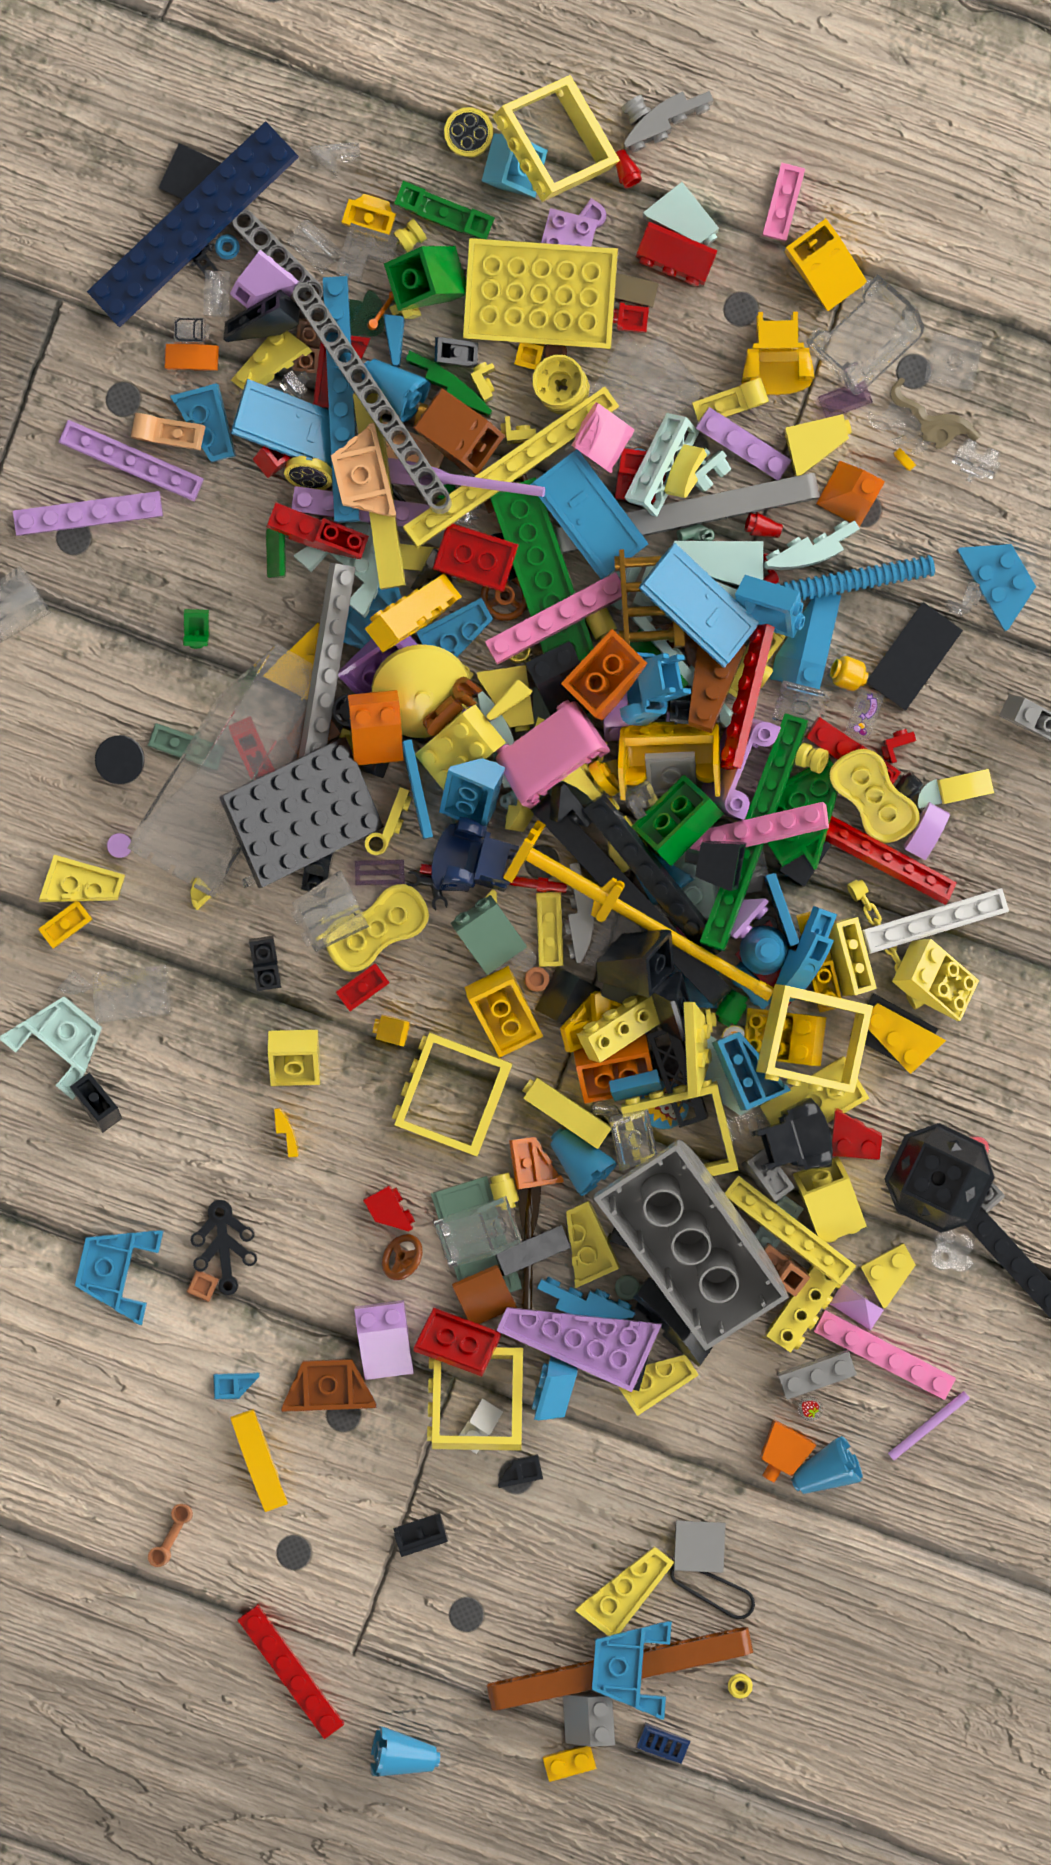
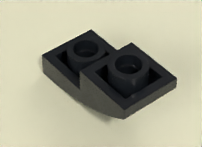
(265, 963)

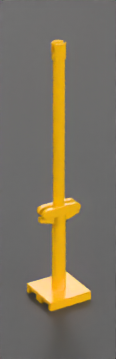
(606, 898)

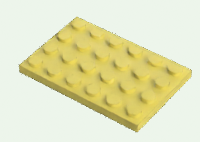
(540, 293)

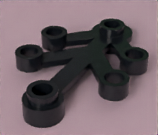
(223, 1243)

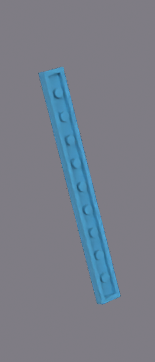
(339, 391)

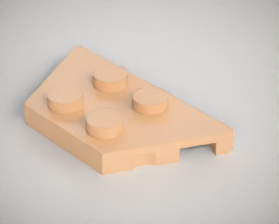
(362, 474)

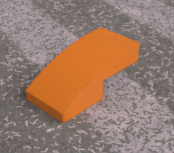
(191, 357)

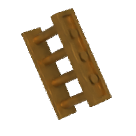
(674, 634)

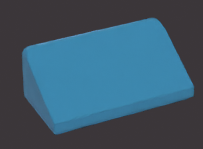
(635, 1085)

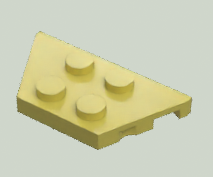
(697, 1051)

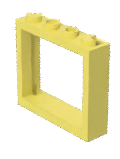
(585, 125)
(774, 1030)
(417, 1069)
(680, 1093)
(478, 1442)

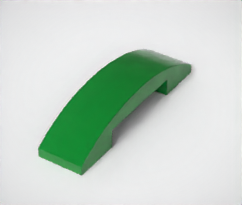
(443, 212)

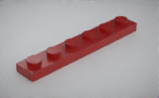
(747, 697)
(890, 861)
(291, 1671)

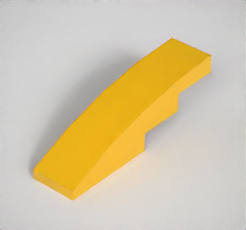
(259, 1460)

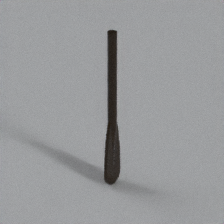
(528, 1209)

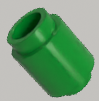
(731, 1008)

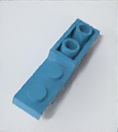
(804, 963)
(595, 1303)

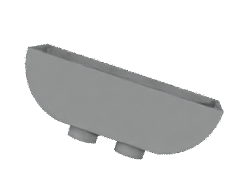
(693, 1243)

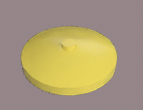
(423, 682)

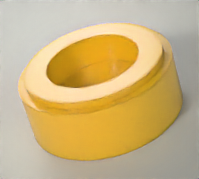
(904, 459)

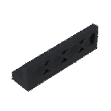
(680, 1055)

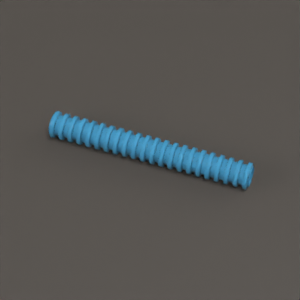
(863, 578)

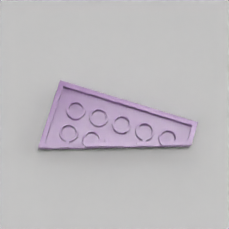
(597, 1345)

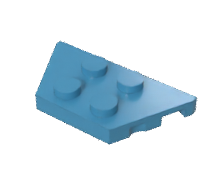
(1001, 579)
(355, 627)

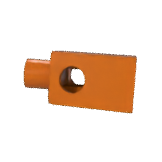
(784, 1450)

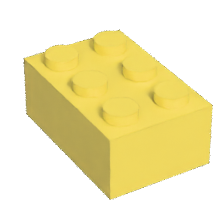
(461, 741)

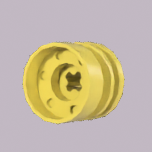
(559, 371)

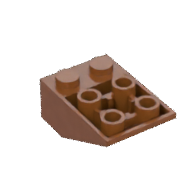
(459, 432)

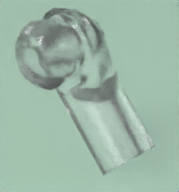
(605, 1109)

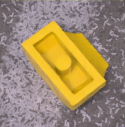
(369, 213)

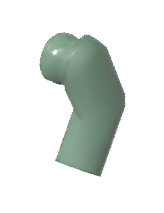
(697, 532)

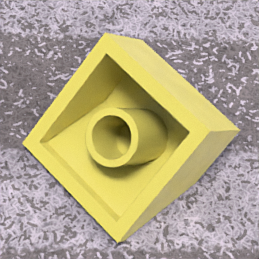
(293, 1057)

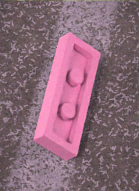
(783, 202)

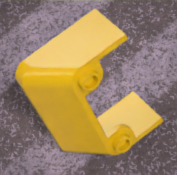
(665, 738)

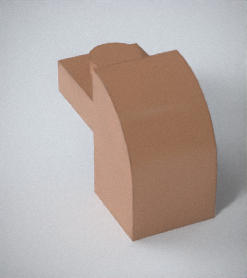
(790, 1271)

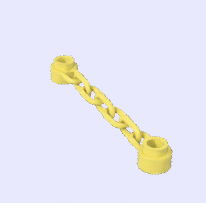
(857, 891)

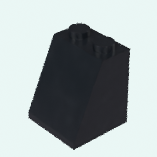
(637, 961)

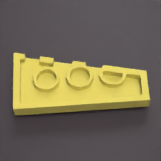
(623, 1595)

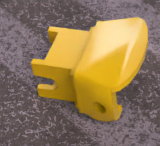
(778, 357)

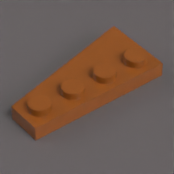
(711, 688)

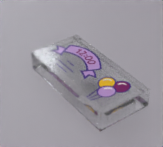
(864, 714)

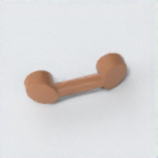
(161, 1555)

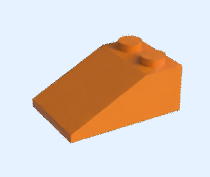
(605, 675)
(375, 727)

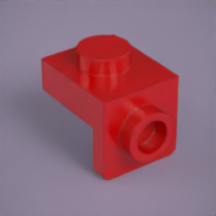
(631, 318)
(899, 738)

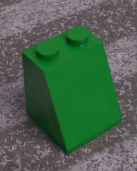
(426, 277)

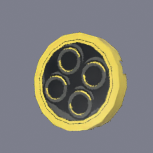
(468, 132)
(308, 473)

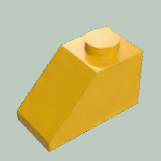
(391, 1029)

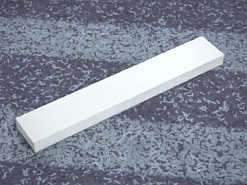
(935, 921)

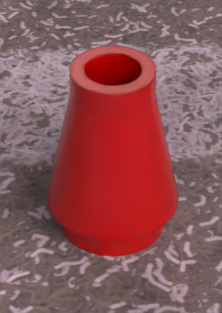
(627, 170)
(760, 525)

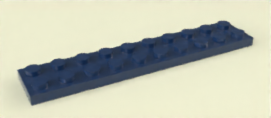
(192, 224)

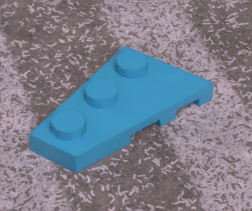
(207, 408)
(457, 629)

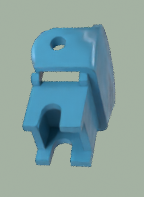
(653, 688)

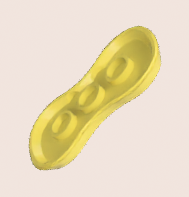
(866, 783)
(393, 917)

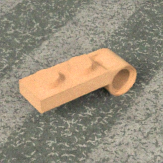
(167, 431)

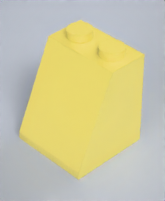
(830, 1201)

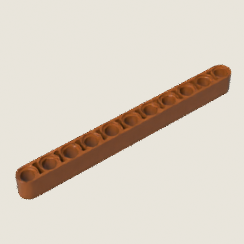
(656, 1661)

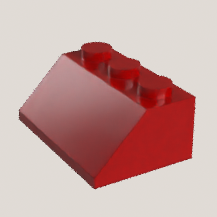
(676, 254)

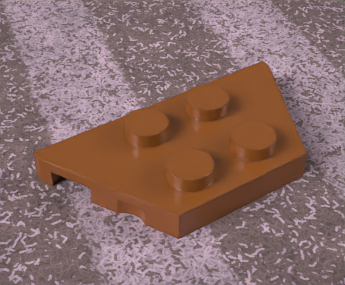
(328, 1386)

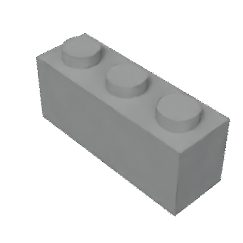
(816, 1374)

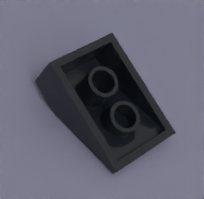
(550, 670)

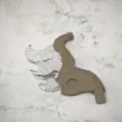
(918, 427)

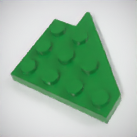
(800, 791)

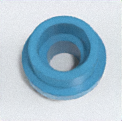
(221, 241)

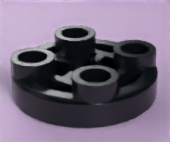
(119, 760)

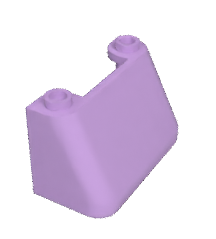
(733, 802)

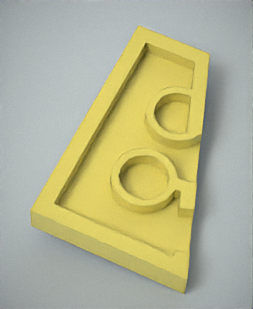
(270, 358)
(80, 882)

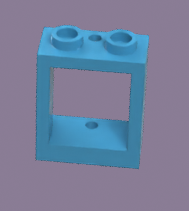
(772, 605)

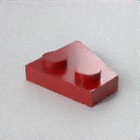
(854, 1139)

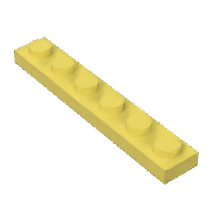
(790, 1231)

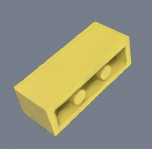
(851, 957)

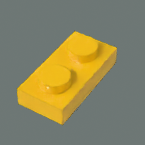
(65, 924)
(569, 1762)

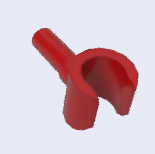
(772, 577)

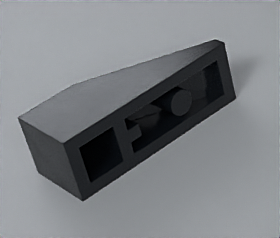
(264, 319)

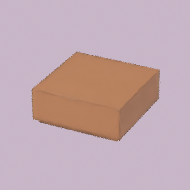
(203, 1285)

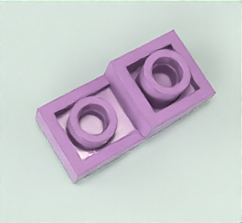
(928, 831)

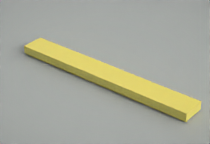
(383, 527)

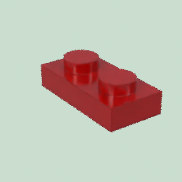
(362, 987)

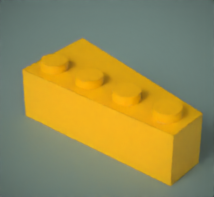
(412, 613)

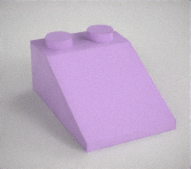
(384, 1339)

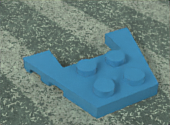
(106, 1267)
(619, 1667)

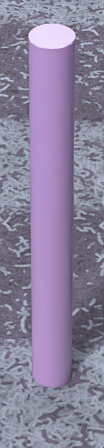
(928, 1425)

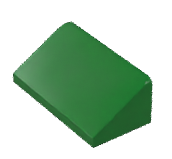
(275, 554)

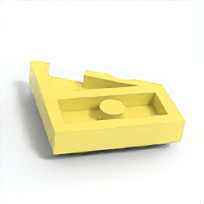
(888, 1272)

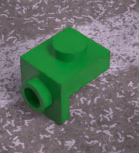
(196, 628)

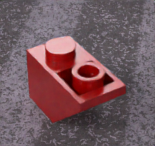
(387, 1209)

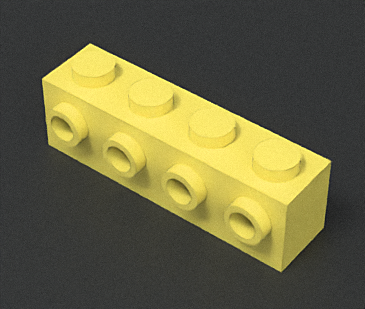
(618, 1027)
(801, 1311)

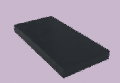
(914, 656)

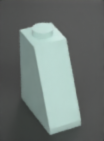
(683, 215)

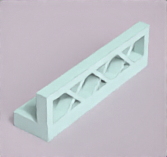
(658, 461)

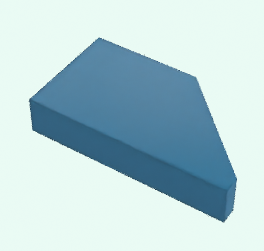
(233, 1384)

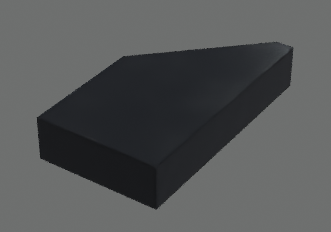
(522, 1471)

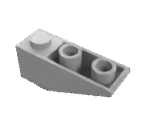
(1027, 715)

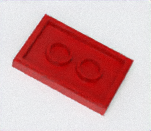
(475, 557)
(457, 1342)

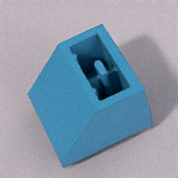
(554, 1389)

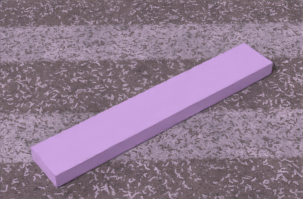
(131, 460)

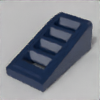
(649, 1728)

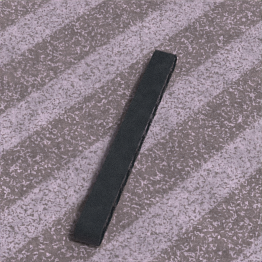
(603, 870)

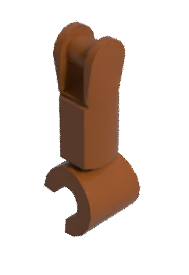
(452, 706)

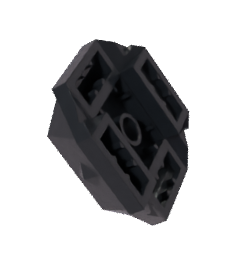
(966, 1173)

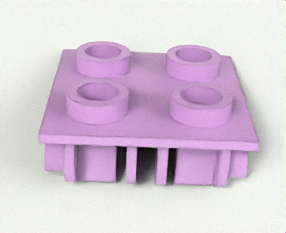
(568, 229)

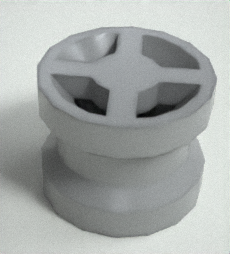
(635, 109)

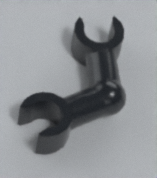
(427, 881)

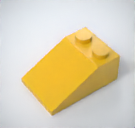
(503, 1011)

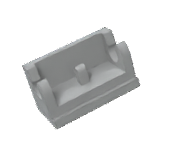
(771, 1182)

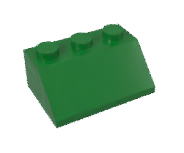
(677, 820)

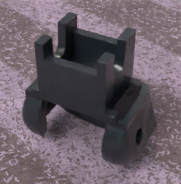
(798, 1138)

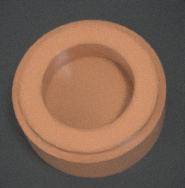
(536, 979)

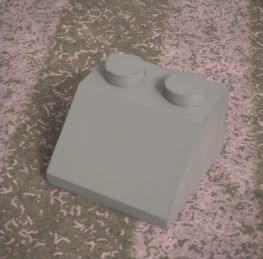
(588, 1719)

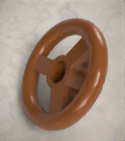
(521, 606)
(404, 1259)

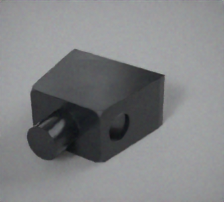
(718, 862)

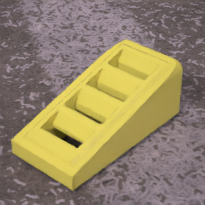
(512, 697)

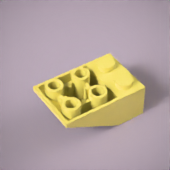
(935, 978)

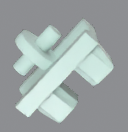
(718, 464)

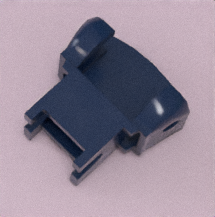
(467, 860)

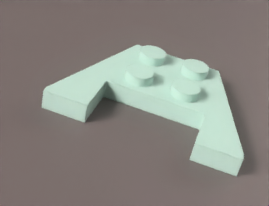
(364, 568)
(66, 1032)

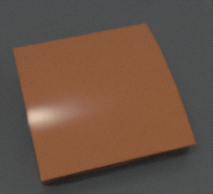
(484, 1295)

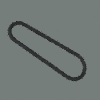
(710, 1602)

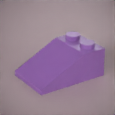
(361, 668)

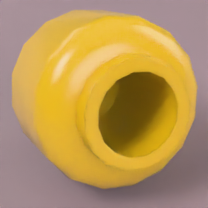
(848, 673)

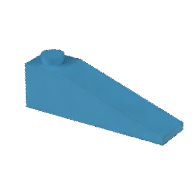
(805, 655)

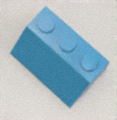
(472, 790)

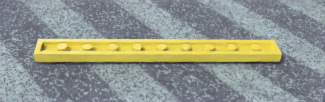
(508, 468)

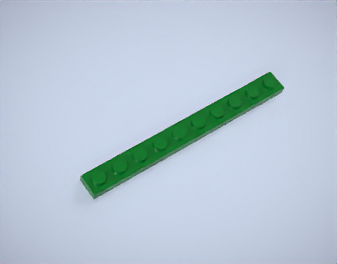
(764, 802)

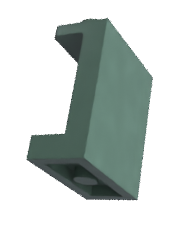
(488, 934)

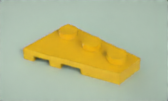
(903, 1038)

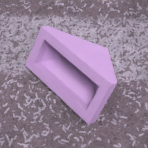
(856, 1306)

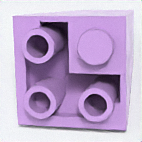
(261, 280)
(749, 910)

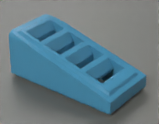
(394, 329)

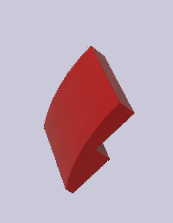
(628, 466)

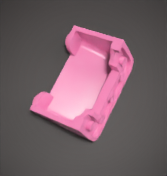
(550, 752)

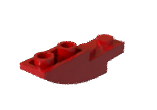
(317, 533)
(839, 744)

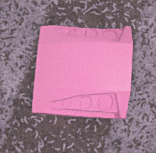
(602, 437)

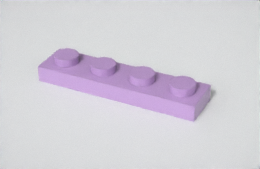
(743, 443)

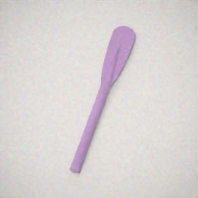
(400, 476)

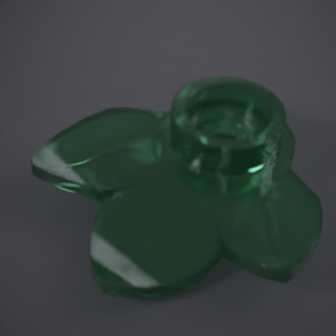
(363, 312)

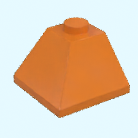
(850, 492)

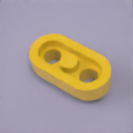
(604, 778)

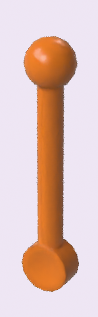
(373, 323)

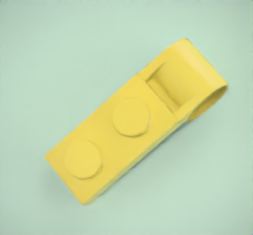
(733, 400)
(393, 823)

